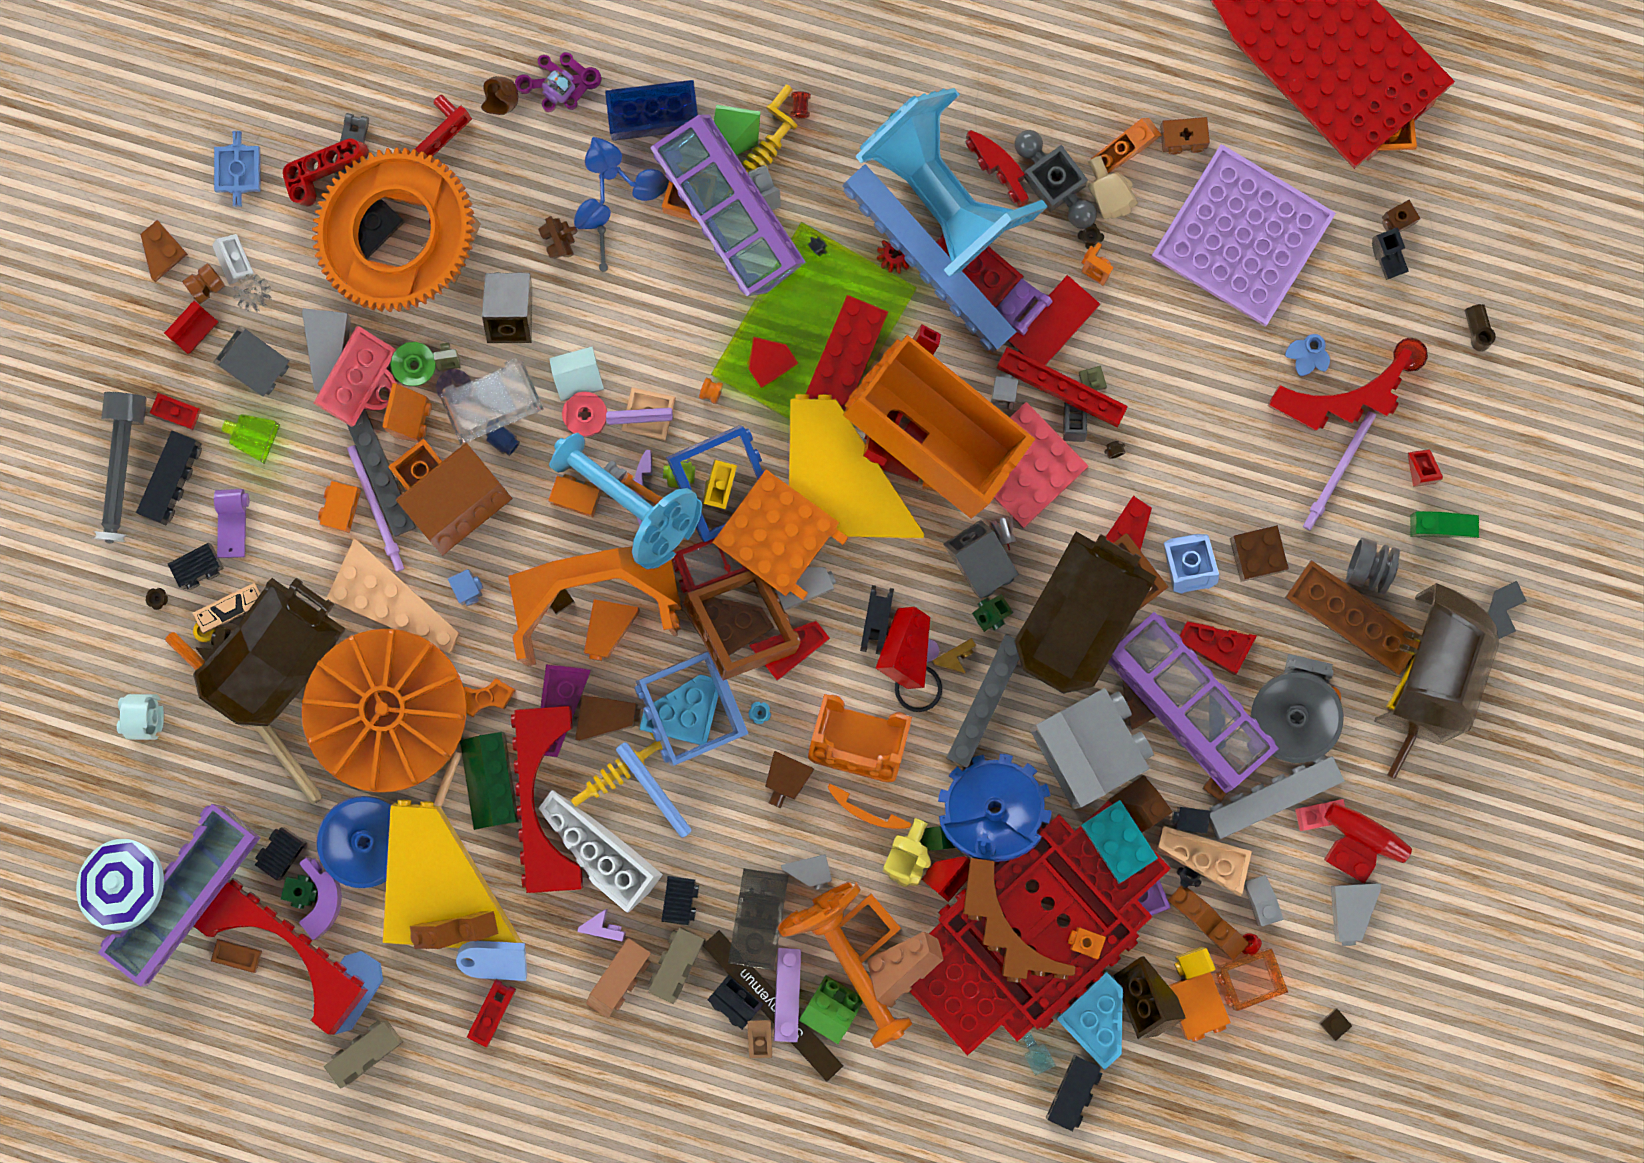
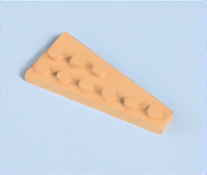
(378, 594)

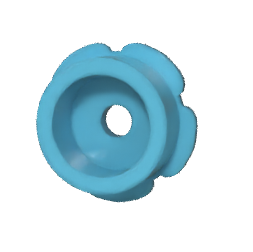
(753, 712)

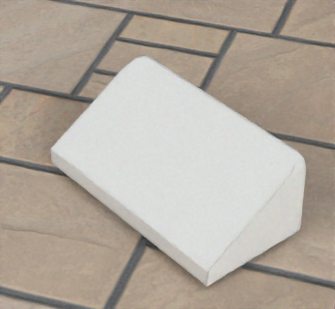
(232, 258)

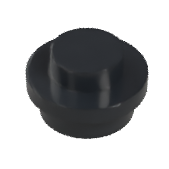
(818, 245)

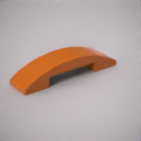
(841, 797)

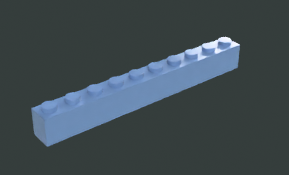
(928, 258)

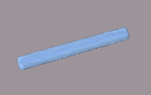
(653, 789)

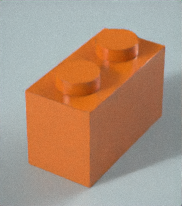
(574, 495)
(339, 506)

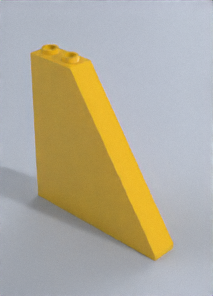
(837, 478)
(432, 876)

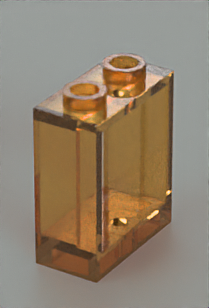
(1273, 971)

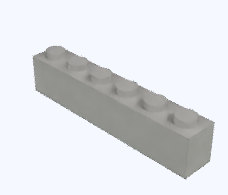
(1274, 797)

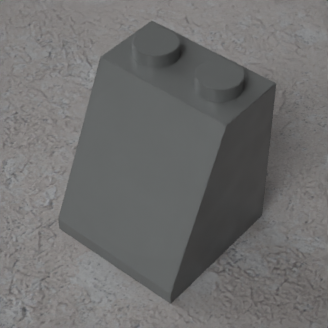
(252, 361)
(981, 559)

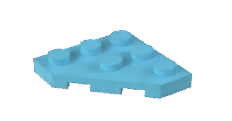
(687, 711)
(1097, 1020)

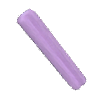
(639, 416)

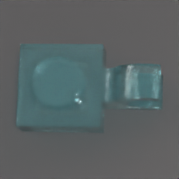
(1038, 1056)

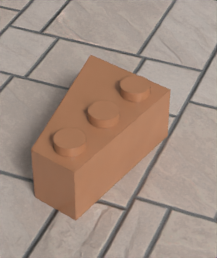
(902, 966)
(619, 978)

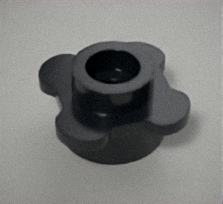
(1185, 881)

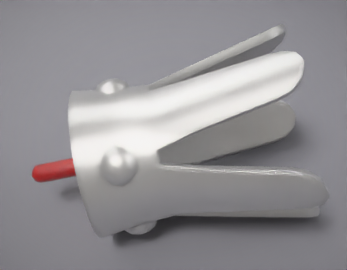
(1006, 535)

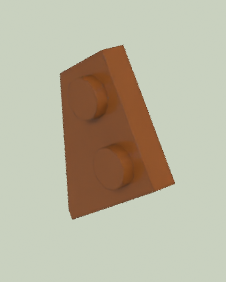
(160, 250)

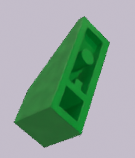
(1444, 525)

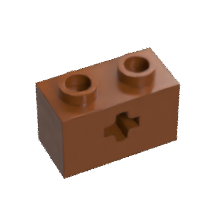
(1194, 128)

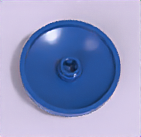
(355, 841)

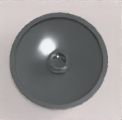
(1299, 715)

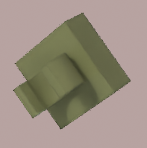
(446, 358)
(1093, 378)

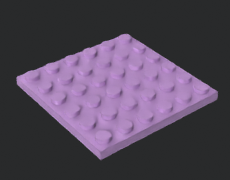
(1243, 235)

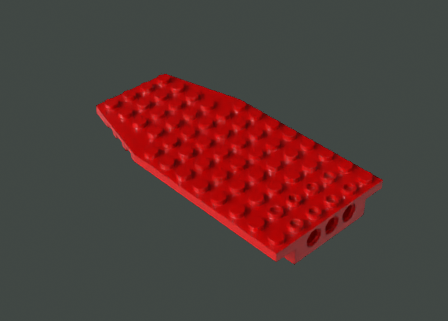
(1339, 66)

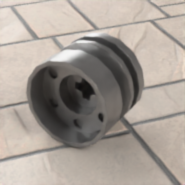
(1377, 567)

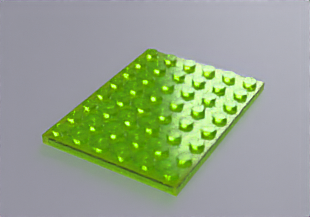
(803, 315)

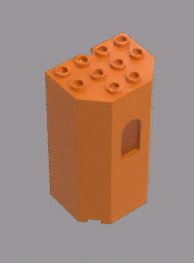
(968, 439)

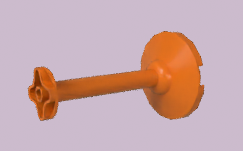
(824, 920)

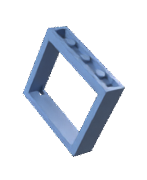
(725, 695)

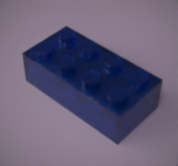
(650, 109)

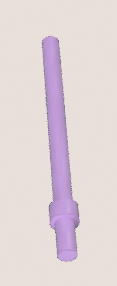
(1317, 508)
(391, 548)

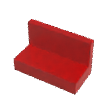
(191, 327)

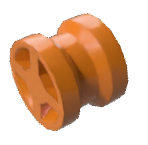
(711, 390)

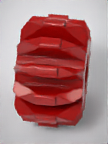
(888, 260)

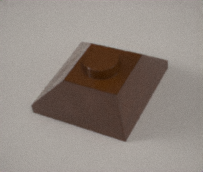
(1143, 803)

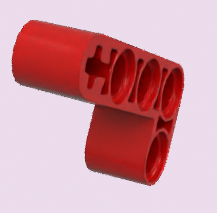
(326, 167)

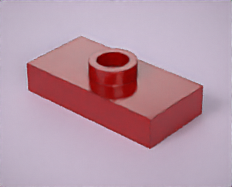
(175, 411)

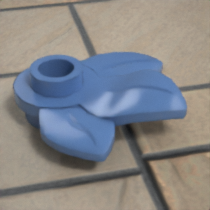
(1309, 358)

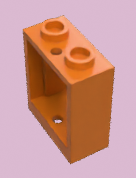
(883, 914)

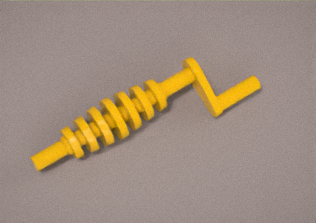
(762, 154)
(592, 789)

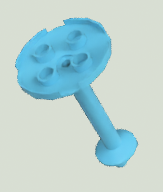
(661, 525)

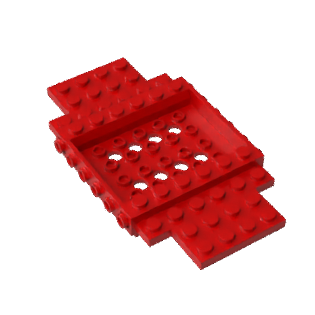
(968, 987)

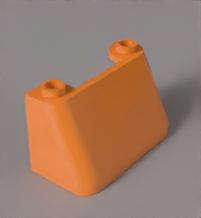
(858, 741)

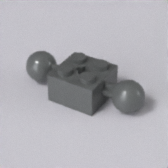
(1056, 164)

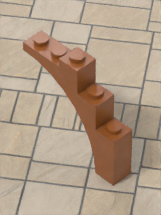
(1018, 957)

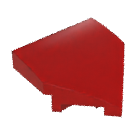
(769, 360)

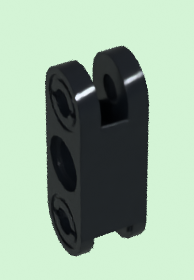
(876, 619)

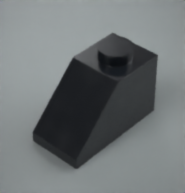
(1191, 820)

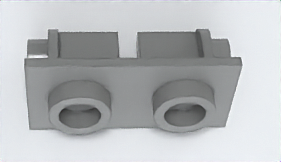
(1315, 667)

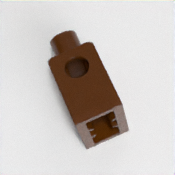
(786, 778)

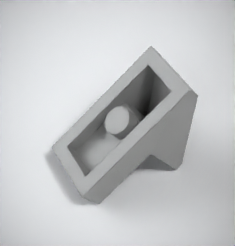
(765, 185)

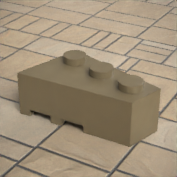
(675, 965)
(363, 1053)

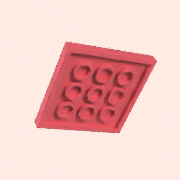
(1041, 473)

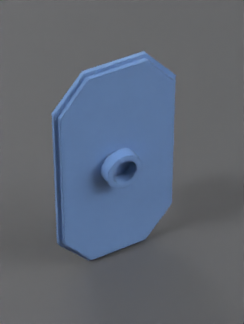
(371, 973)

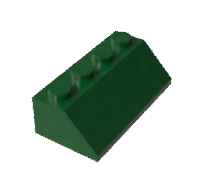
(489, 780)

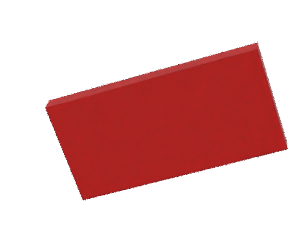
(989, 274)
(1057, 322)

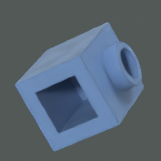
(466, 587)

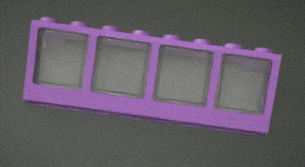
(1191, 703)

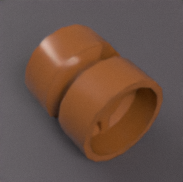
(203, 283)

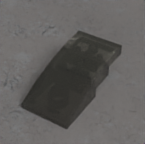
(757, 919)

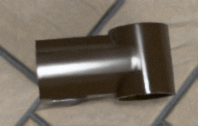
(1479, 325)

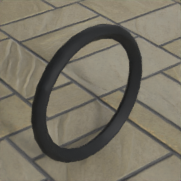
(928, 707)

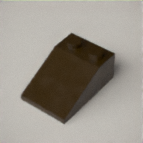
(1148, 999)

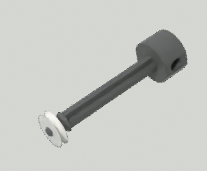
(123, 411)

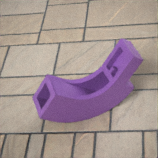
(328, 901)

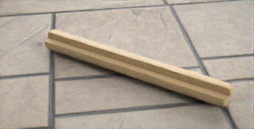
(290, 763)

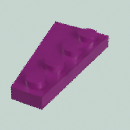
(562, 688)

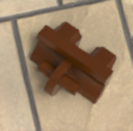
(561, 235)

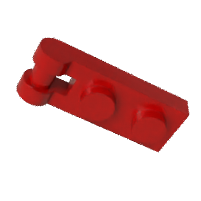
(491, 1014)

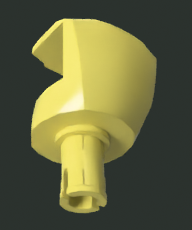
(908, 857)

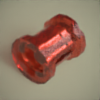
(800, 105)

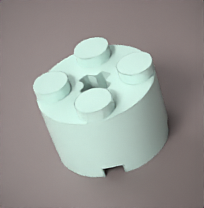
(140, 716)

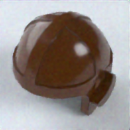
(500, 95)

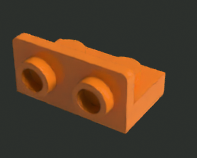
(1095, 267)

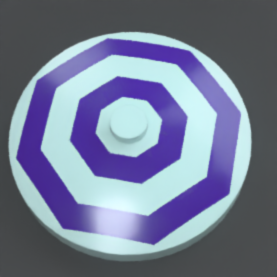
(120, 885)

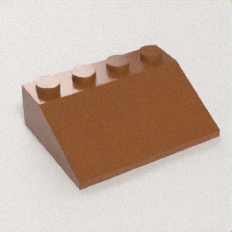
(454, 499)

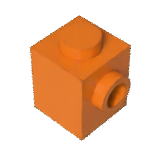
(1086, 942)

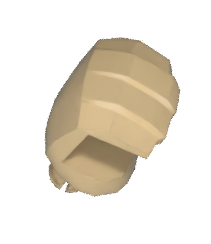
(1111, 191)

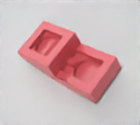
(1313, 816)

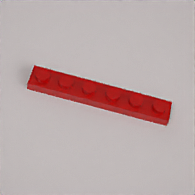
(1062, 387)

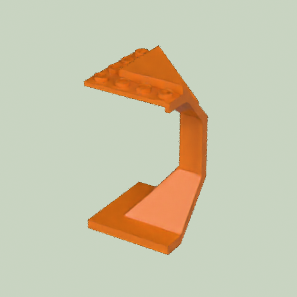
(538, 587)

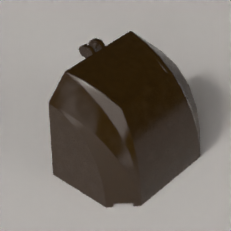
(1446, 669)

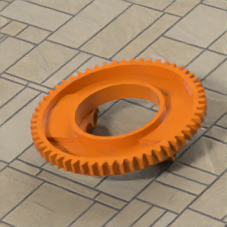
(399, 178)

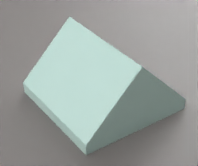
(576, 373)

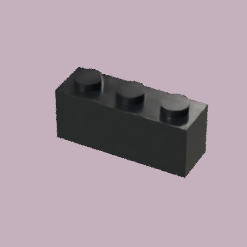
(1074, 1093)

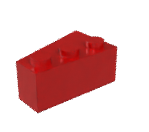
(906, 648)

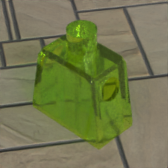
(252, 435)

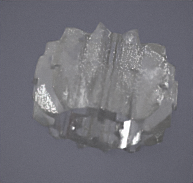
(260, 295)

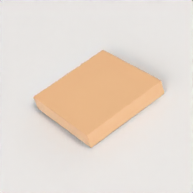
(648, 400)

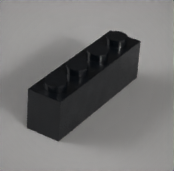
(169, 478)

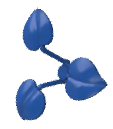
(603, 159)

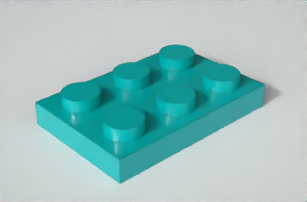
(1119, 841)

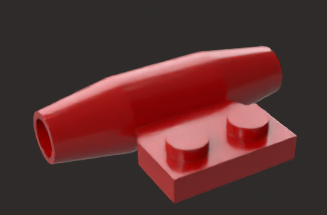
(1362, 842)

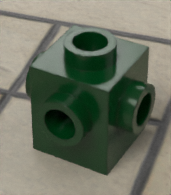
(992, 613)
(292, 888)

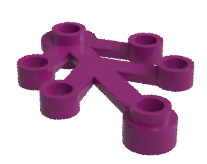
(581, 79)

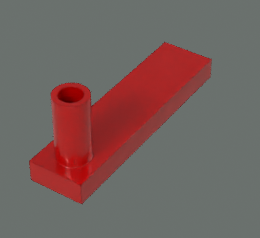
(456, 120)

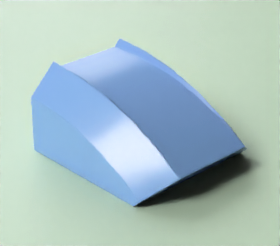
(1191, 563)

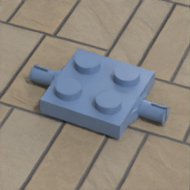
(237, 169)

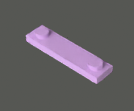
(787, 995)

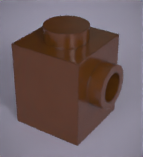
(1401, 216)

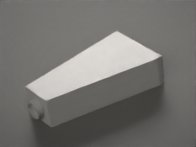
(326, 338)

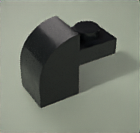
(1388, 251)

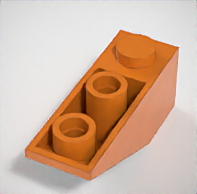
(1129, 144)

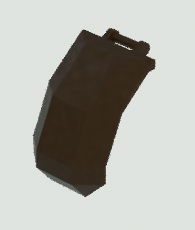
(1082, 614)
(268, 655)

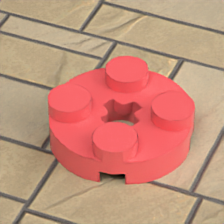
(576, 405)

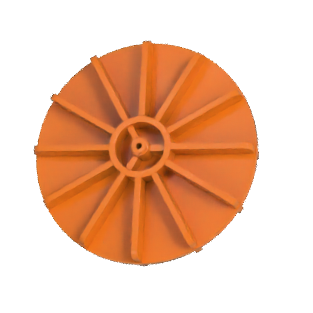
(384, 710)

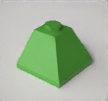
(738, 127)

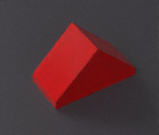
(1424, 468)

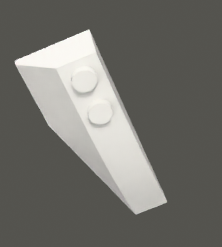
(605, 857)

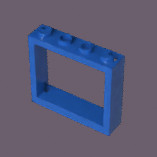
(682, 481)

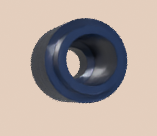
(503, 440)

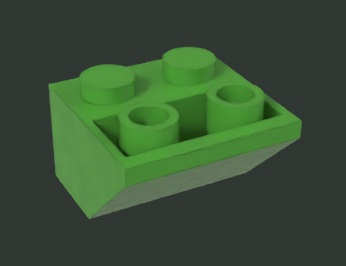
(831, 1009)

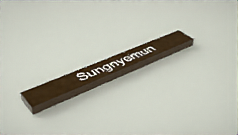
(808, 1043)

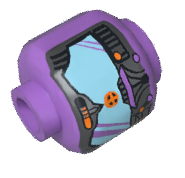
(558, 86)

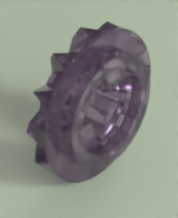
(444, 380)

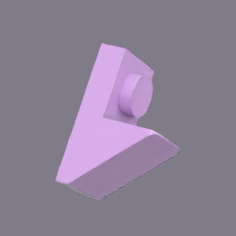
(596, 927)

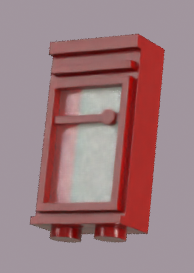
(704, 565)

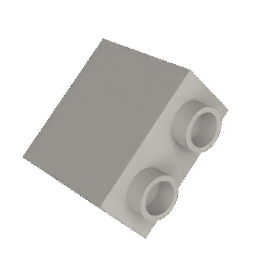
(1092, 747)

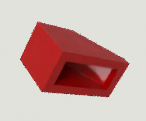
(947, 876)

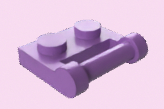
(1019, 301)

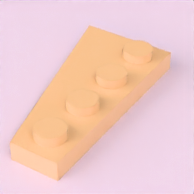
(1210, 858)

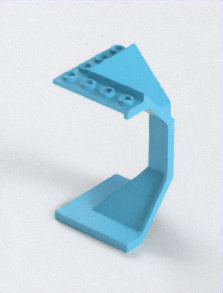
(911, 149)

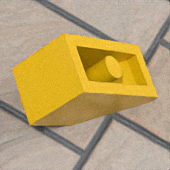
(1194, 963)

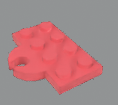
(357, 378)

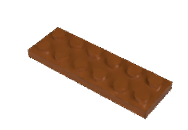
(1352, 616)

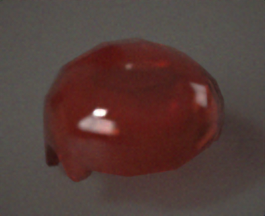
(1419, 352)

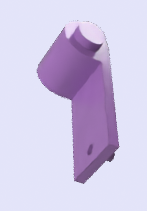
(231, 511)

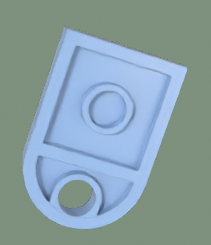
(493, 960)

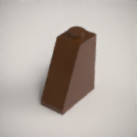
(604, 716)

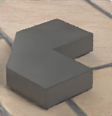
(1503, 600)

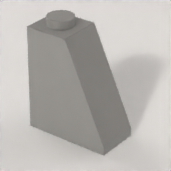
(814, 581)
(1352, 910)

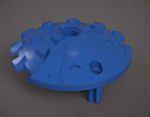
(990, 785)

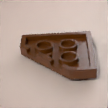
(735, 622)

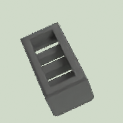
(1074, 431)

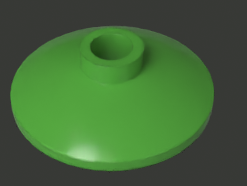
(405, 356)

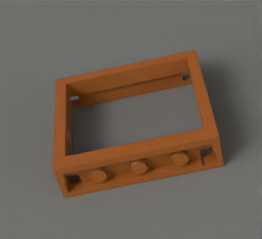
(711, 639)

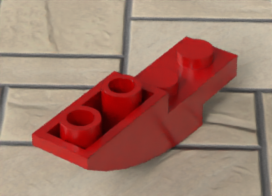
(994, 158)

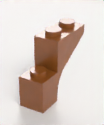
(1208, 921)
(452, 931)

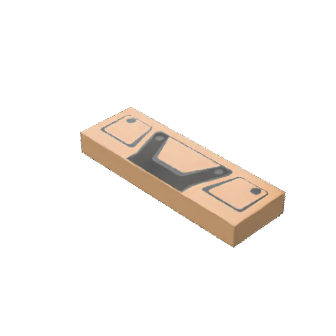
(226, 608)

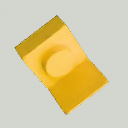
(719, 484)

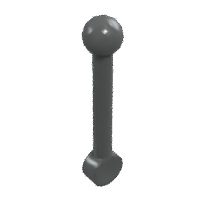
(603, 266)

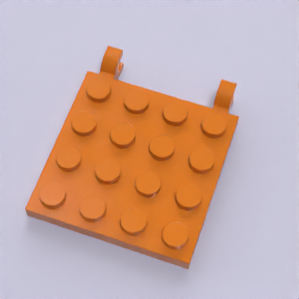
(777, 533)

